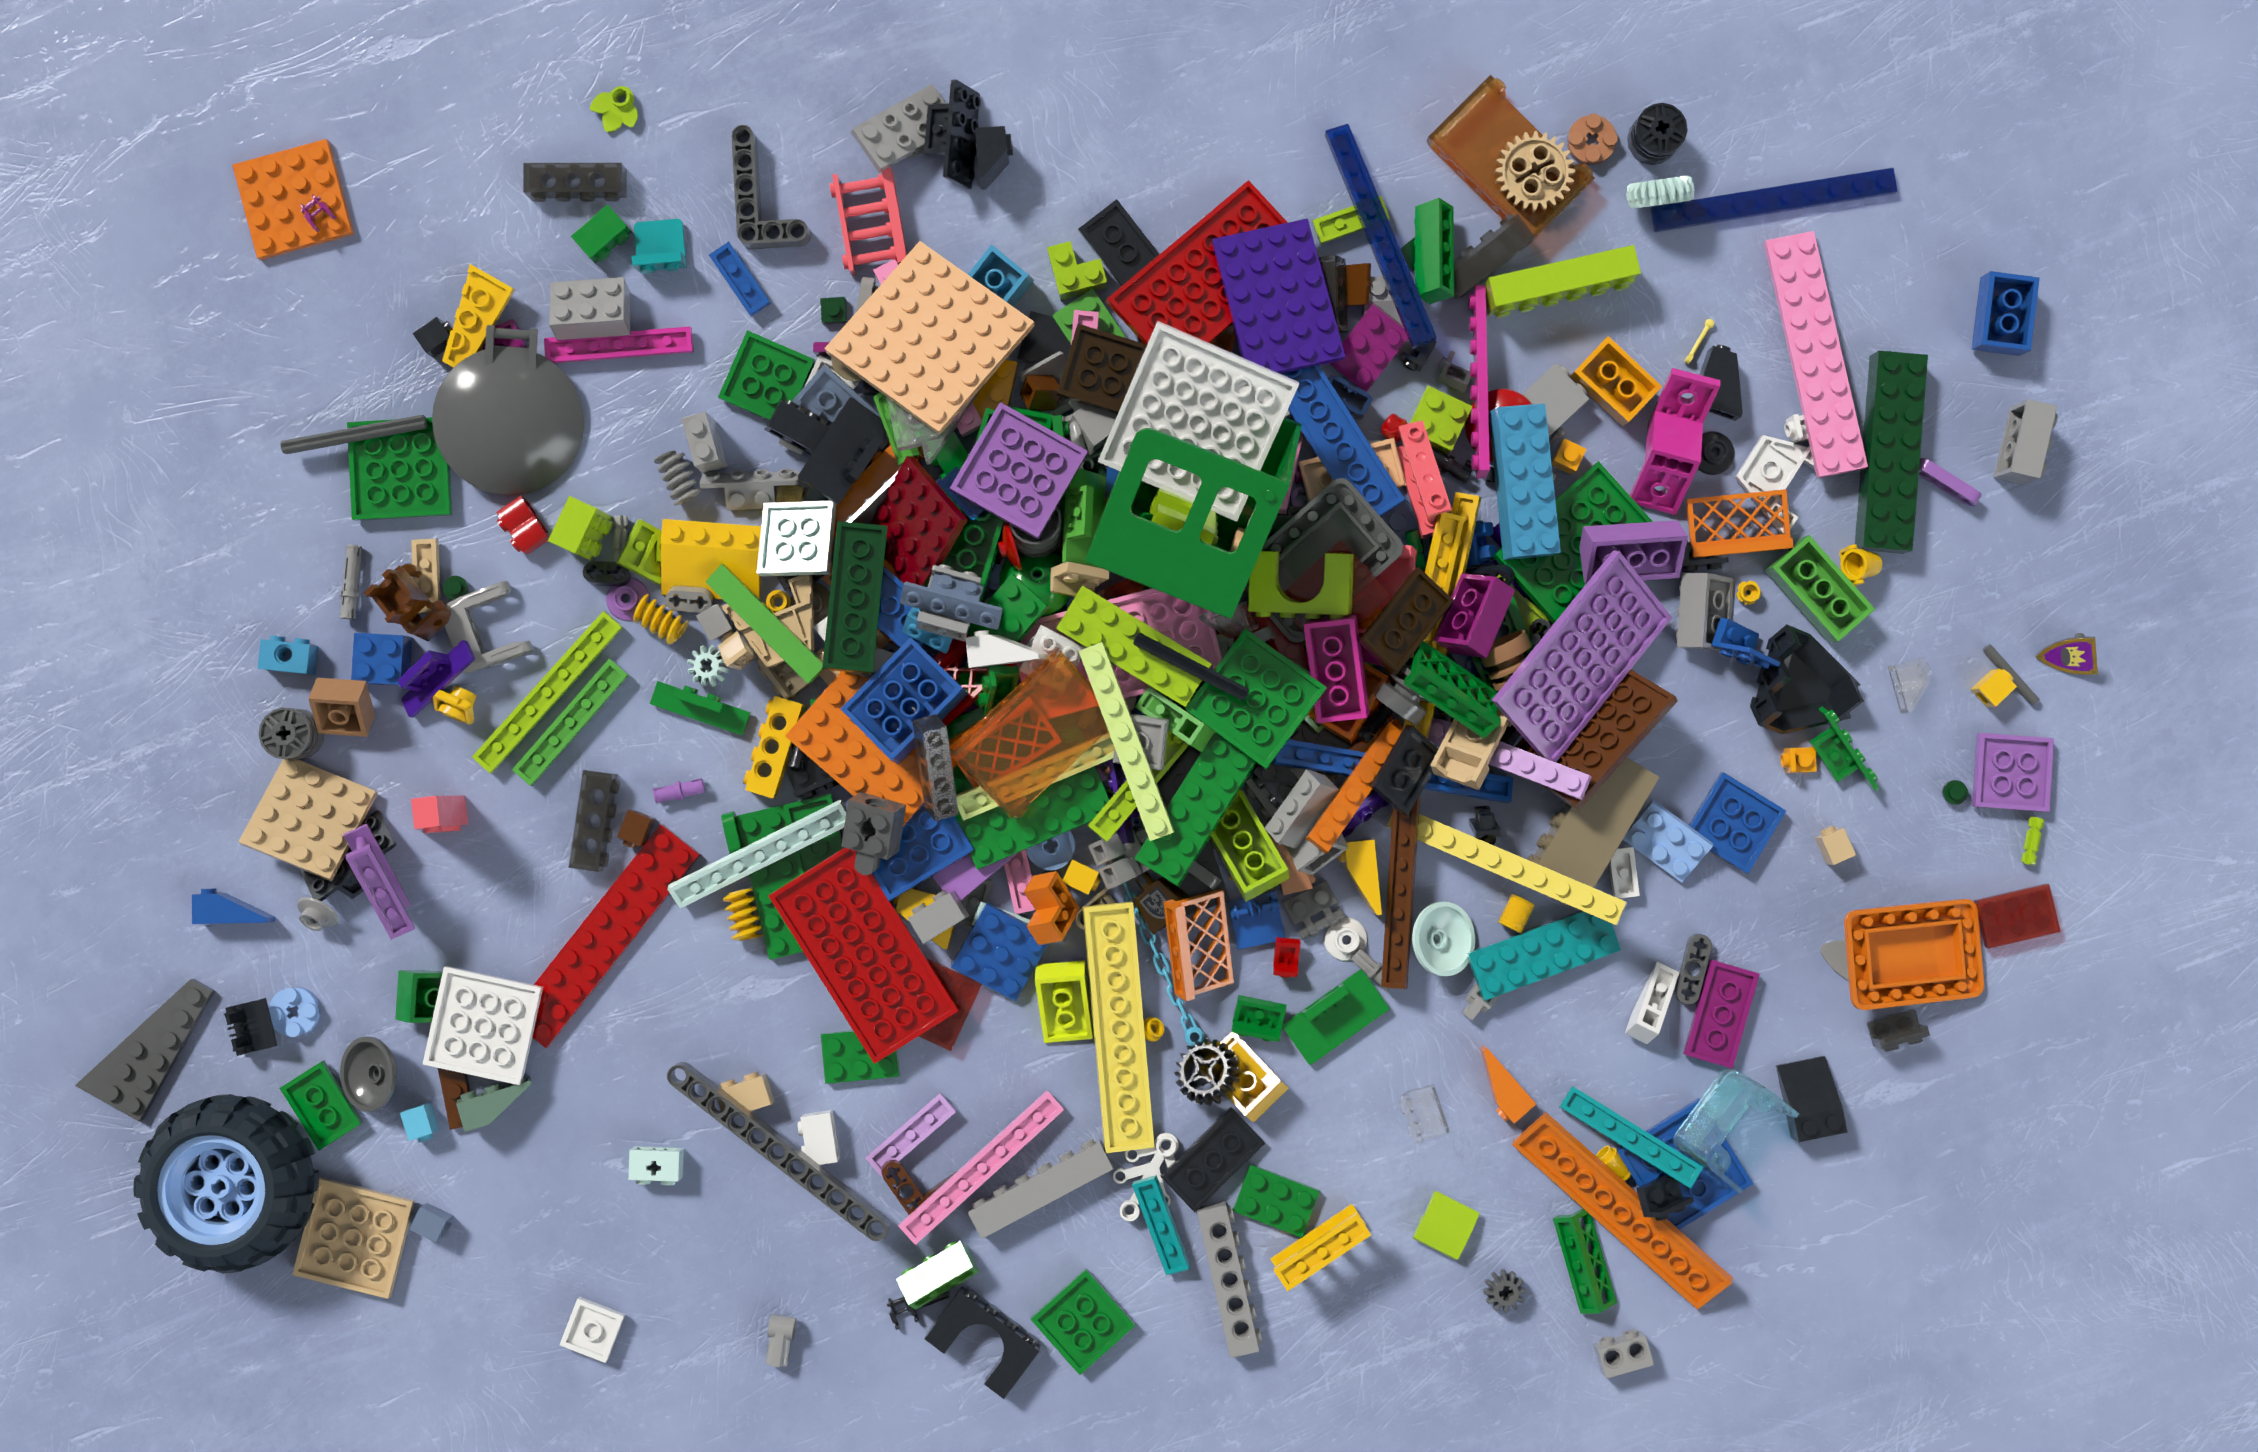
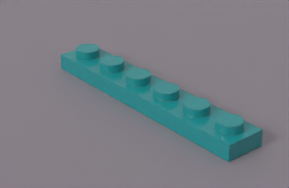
(1631, 1137)

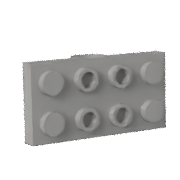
(897, 130)

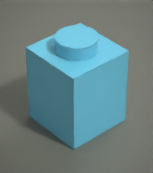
(420, 1122)

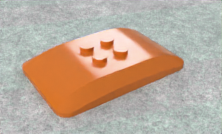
(1913, 954)

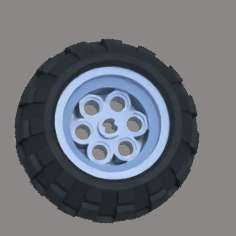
(180, 1206)

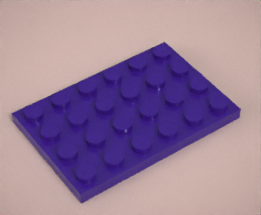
(1278, 297)

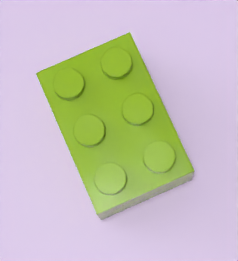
(581, 528)

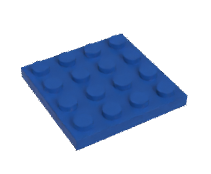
(923, 852)
(1705, 1190)

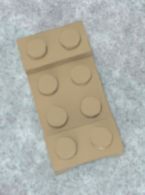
(1465, 754)

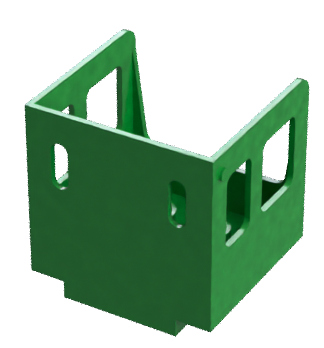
(1179, 559)

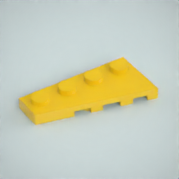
(480, 306)

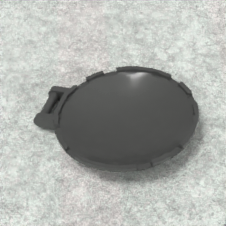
(508, 417)

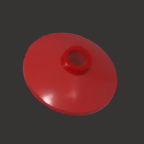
(1008, 548)

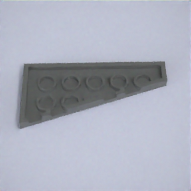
(140, 1064)

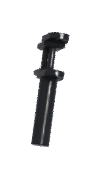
(893, 1313)

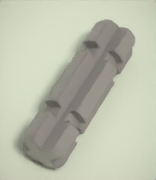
(620, 535)

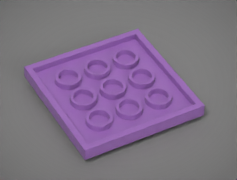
(1018, 470)

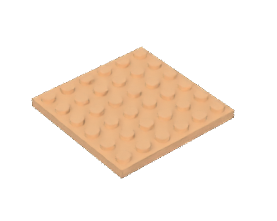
(929, 337)

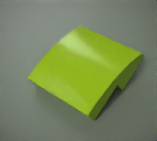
(1446, 1225)

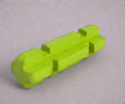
(2032, 840)

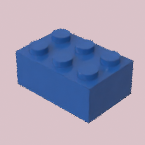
(2005, 313)

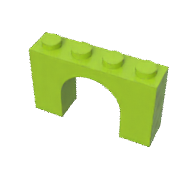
(1173, 510)
(1333, 599)

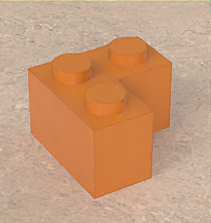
(1053, 908)

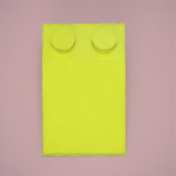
(1063, 1001)

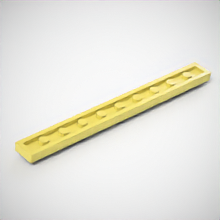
(1519, 870)

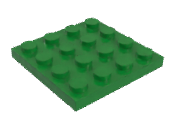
(398, 476)
(1274, 707)

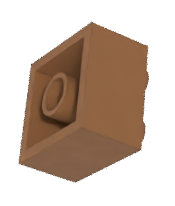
(341, 707)

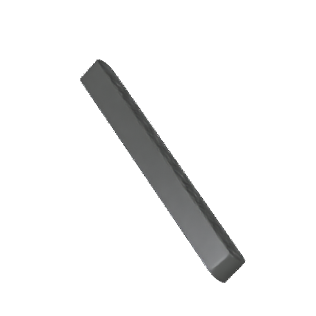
(765, 1148)

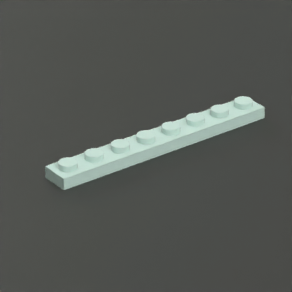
(758, 854)

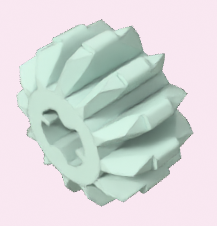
(699, 666)

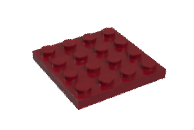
(919, 523)

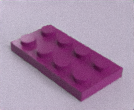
(1721, 1013)

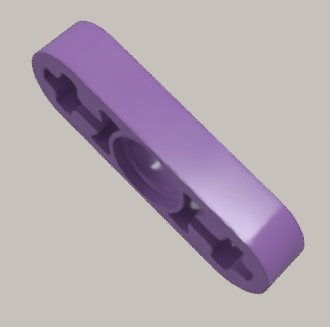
(1948, 482)

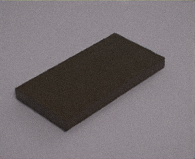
(1406, 621)

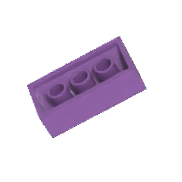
(1649, 547)

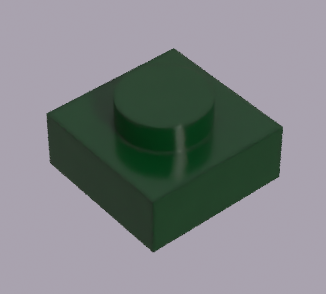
(833, 310)

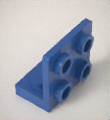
(1740, 642)

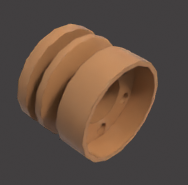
(1507, 656)

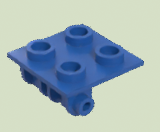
(1256, 920)

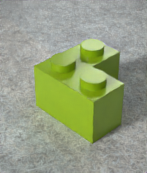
(1074, 278)

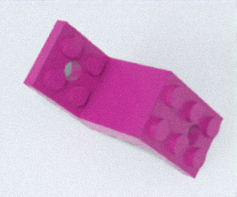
(1674, 441)

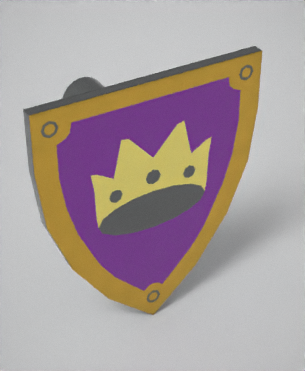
(2072, 655)

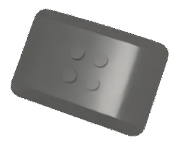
(1331, 516)

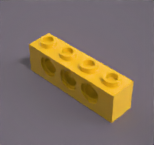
(778, 761)

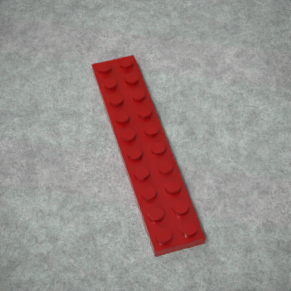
(609, 930)

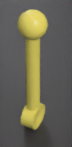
(1709, 323)

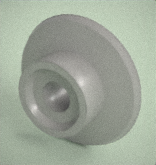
(316, 914)

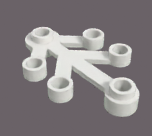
(1147, 1170)

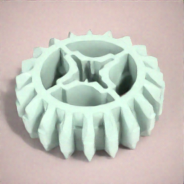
(1660, 192)

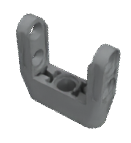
(463, 627)

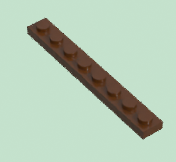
(1400, 898)

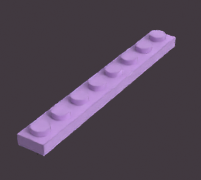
(1526, 765)

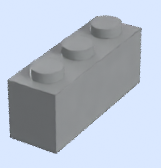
(1301, 809)

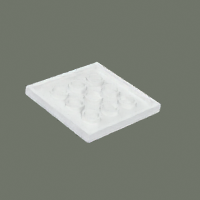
(482, 1025)

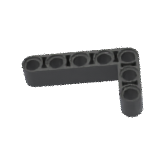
(752, 199)

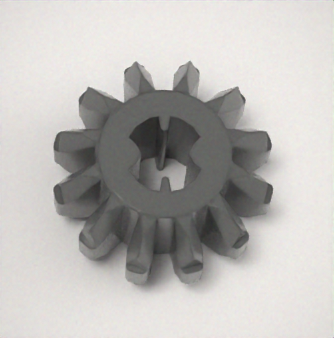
(1510, 1296)

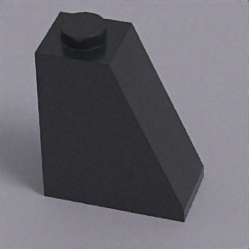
(1723, 365)

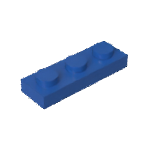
(739, 279)

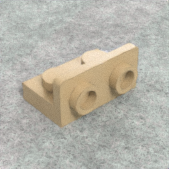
(1070, 577)

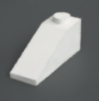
(994, 650)
(1652, 1004)

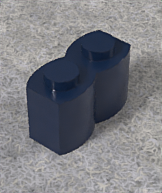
(1355, 399)

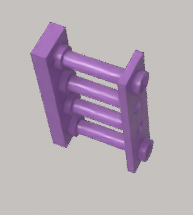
(378, 881)

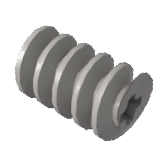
(677, 477)

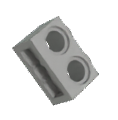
(1624, 1360)

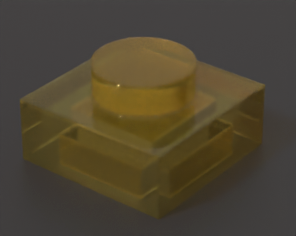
(790, 493)

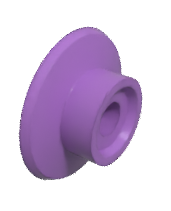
(615, 596)

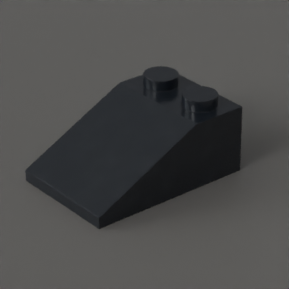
(1812, 1093)

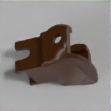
(403, 600)

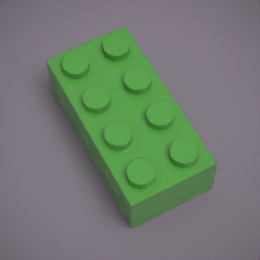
(1819, 589)

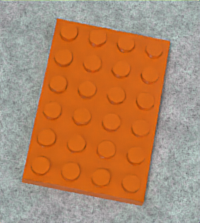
(850, 755)

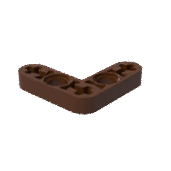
(890, 1180)

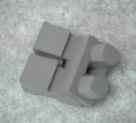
(1119, 858)

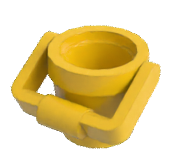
(1859, 564)
(456, 704)

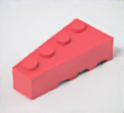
(439, 813)

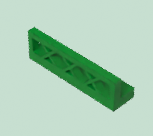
(1582, 1263)

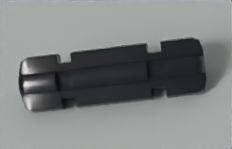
(1374, 723)

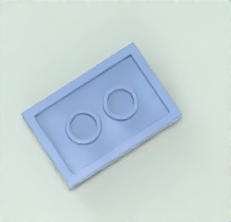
(1667, 841)

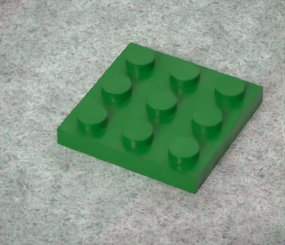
(764, 375)
(1083, 1321)

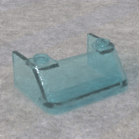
(1716, 1117)

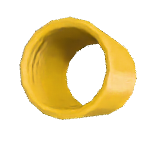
(1516, 913)

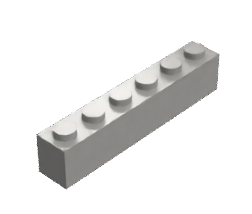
(1040, 1188)

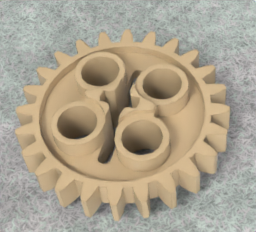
(1522, 153)

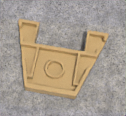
(797, 618)

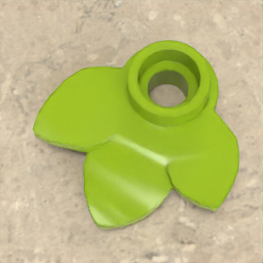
(613, 111)

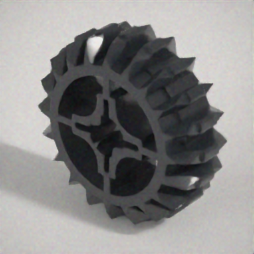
(1224, 1061)

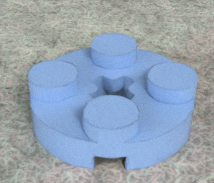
(1057, 859)
(308, 1011)

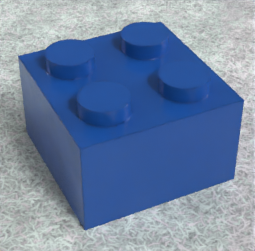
(380, 658)

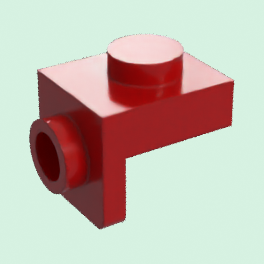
(1286, 957)

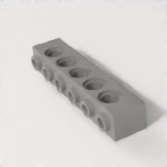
(1238, 1342)

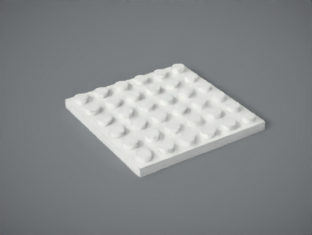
(1205, 400)

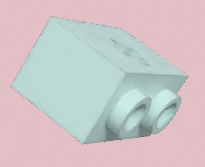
(668, 1158)

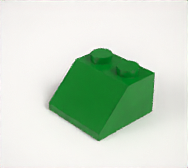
(417, 995)

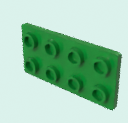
(1335, 1017)

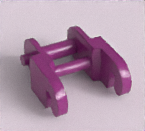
(310, 217)

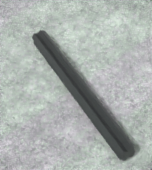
(354, 434)

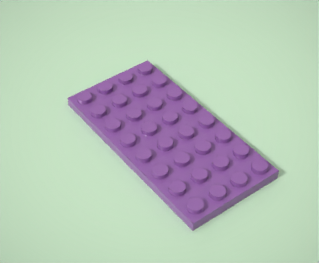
(1582, 658)

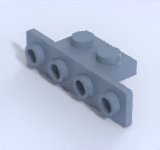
(952, 599)

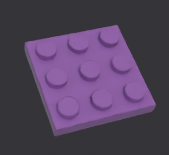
(2013, 772)

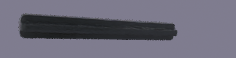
(1191, 666)

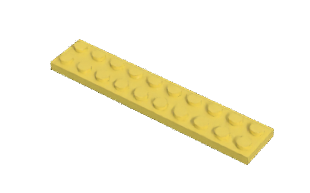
(1118, 1027)

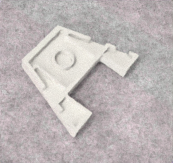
(1771, 468)

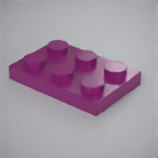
(1370, 347)

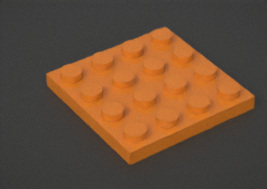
(276, 187)

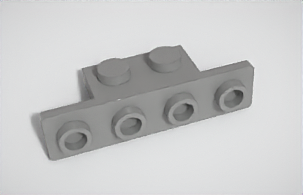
(751, 488)

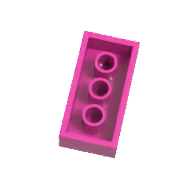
(1337, 664)

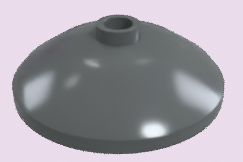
(368, 1073)

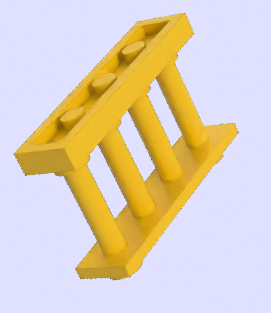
(1319, 1247)

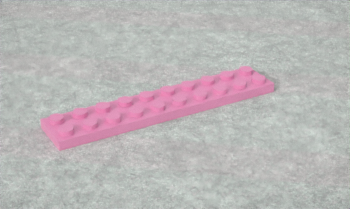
(1815, 354)

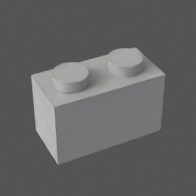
(938, 916)

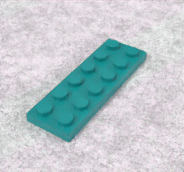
(1541, 953)

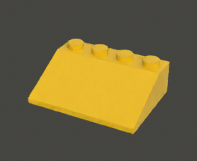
(696, 549)

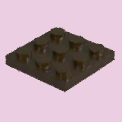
(1099, 368)

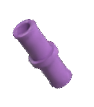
(679, 790)

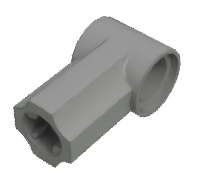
(780, 1333)

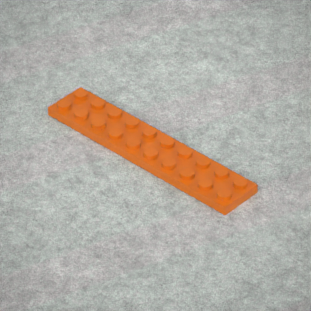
(1620, 1212)

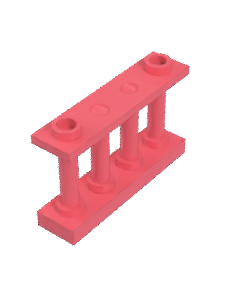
(888, 205)
(1422, 477)

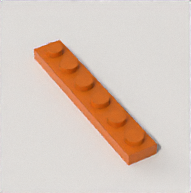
(1353, 791)

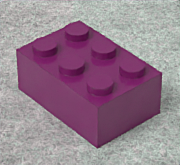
(1474, 615)

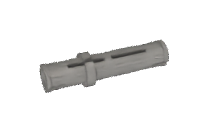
(350, 583)

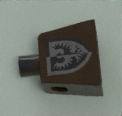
(1151, 900)

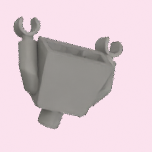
(1090, 428)

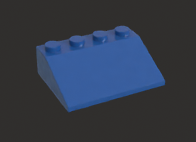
(902, 691)

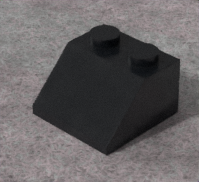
(992, 153)

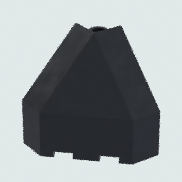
(1802, 684)

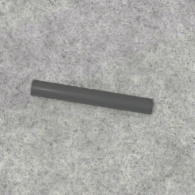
(2000, 662)

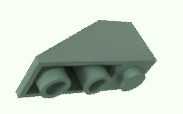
(485, 1107)

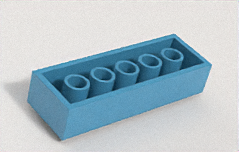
(1524, 481)

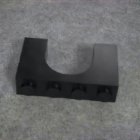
(967, 1310)

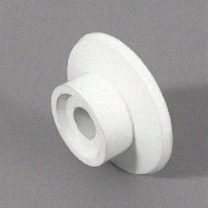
(1334, 935)

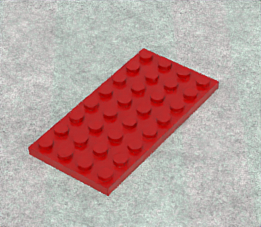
(1184, 281)
(863, 954)

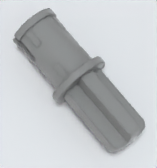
(1372, 968)

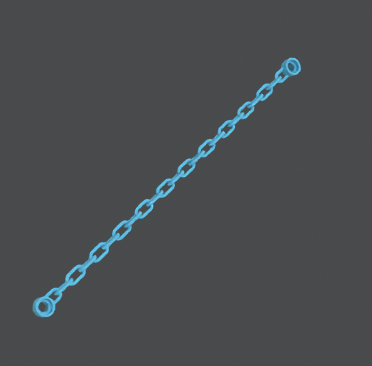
(1192, 1029)

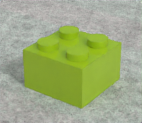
(1442, 418)

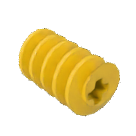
(659, 621)
(742, 915)

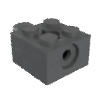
(881, 834)

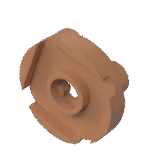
(1577, 138)

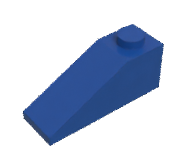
(223, 909)

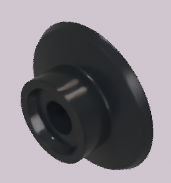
(1716, 464)

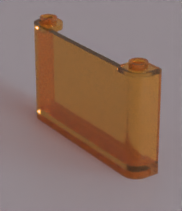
(1472, 142)
(1032, 735)

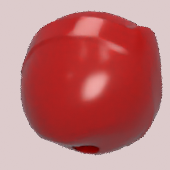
(1390, 427)

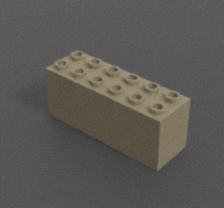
(1587, 838)

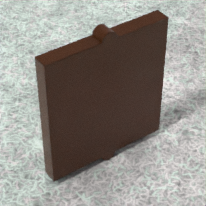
(1358, 284)

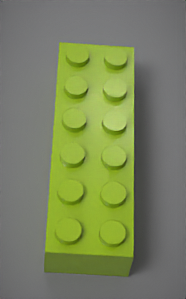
(1561, 281)
(1096, 620)

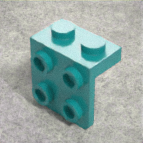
(659, 246)

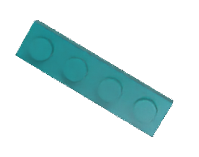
(1161, 1225)

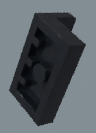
(809, 780)
(1661, 1198)

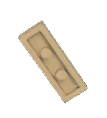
(426, 557)

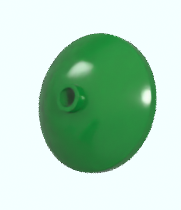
(1041, 585)

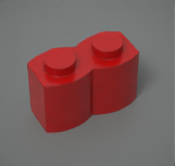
(523, 524)

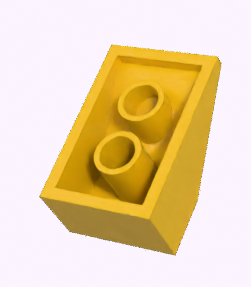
(1361, 867)
(1258, 1082)

